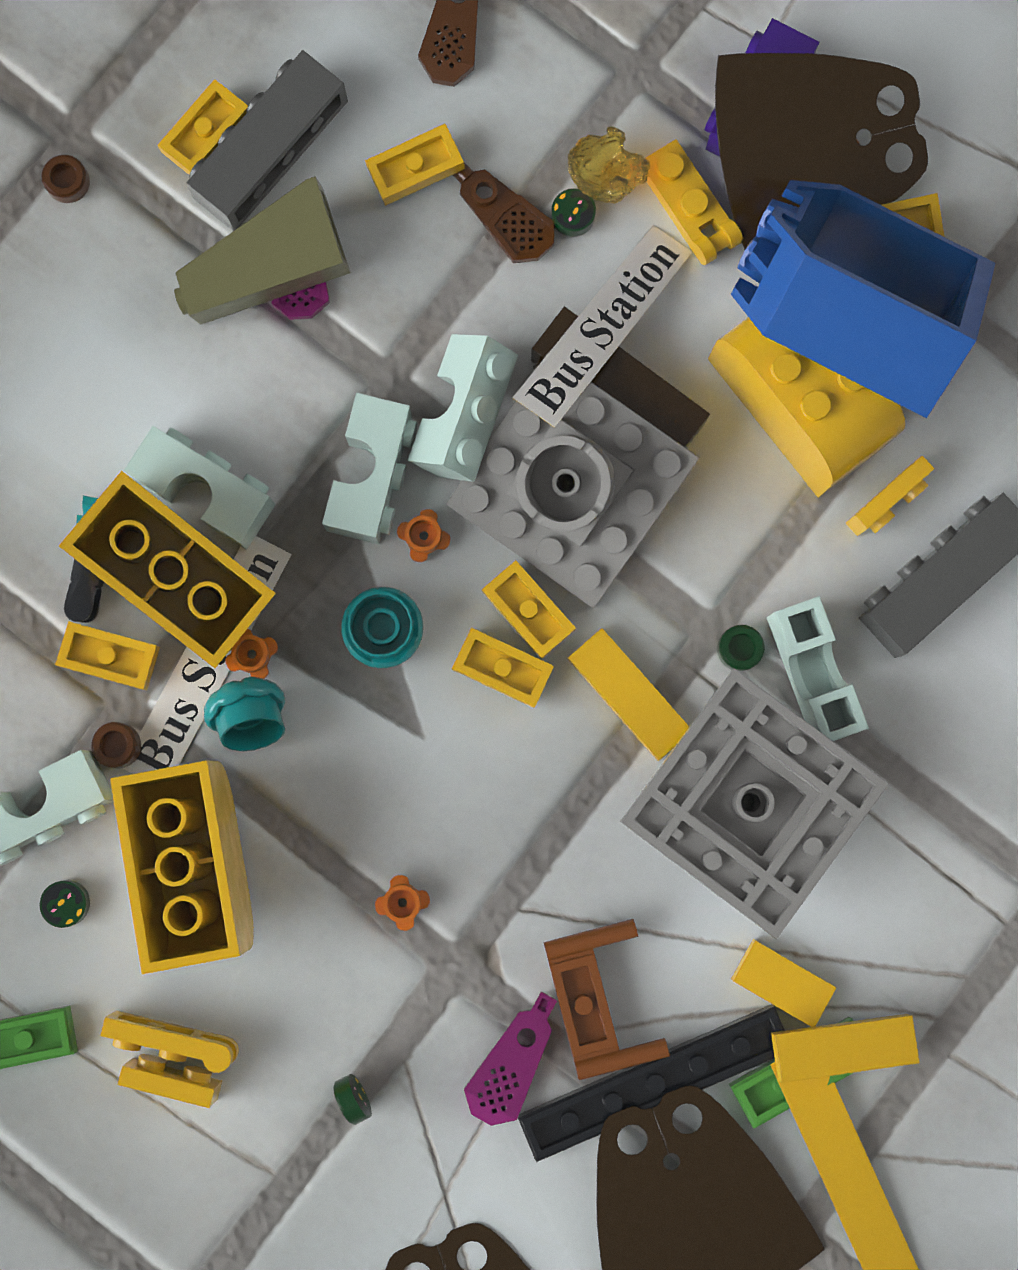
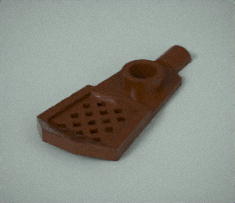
(454, 18)
(499, 209)

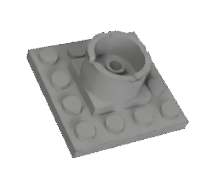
(584, 535)
(803, 811)

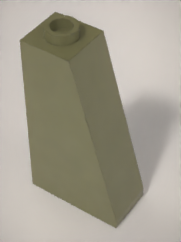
(266, 258)

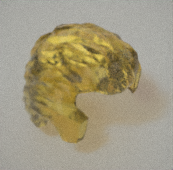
(605, 168)

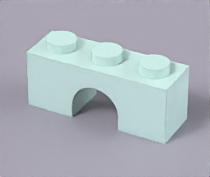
(458, 439)
(168, 464)
(363, 507)
(806, 651)
(74, 792)

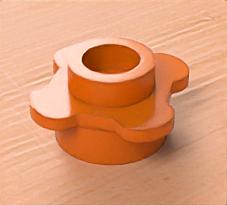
(426, 523)
(257, 666)
(405, 915)

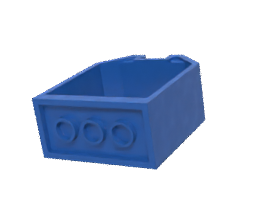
(864, 292)

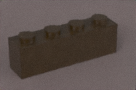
(634, 386)

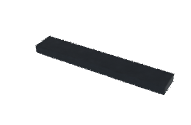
(695, 1063)

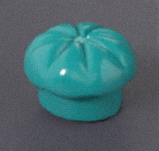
(382, 627)
(246, 713)

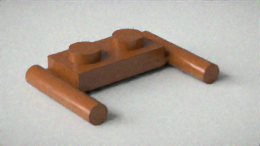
(586, 1006)

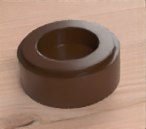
(65, 178)
(116, 745)

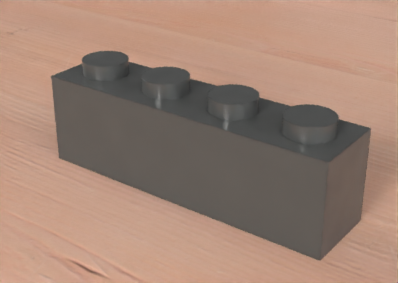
(267, 140)
(946, 577)

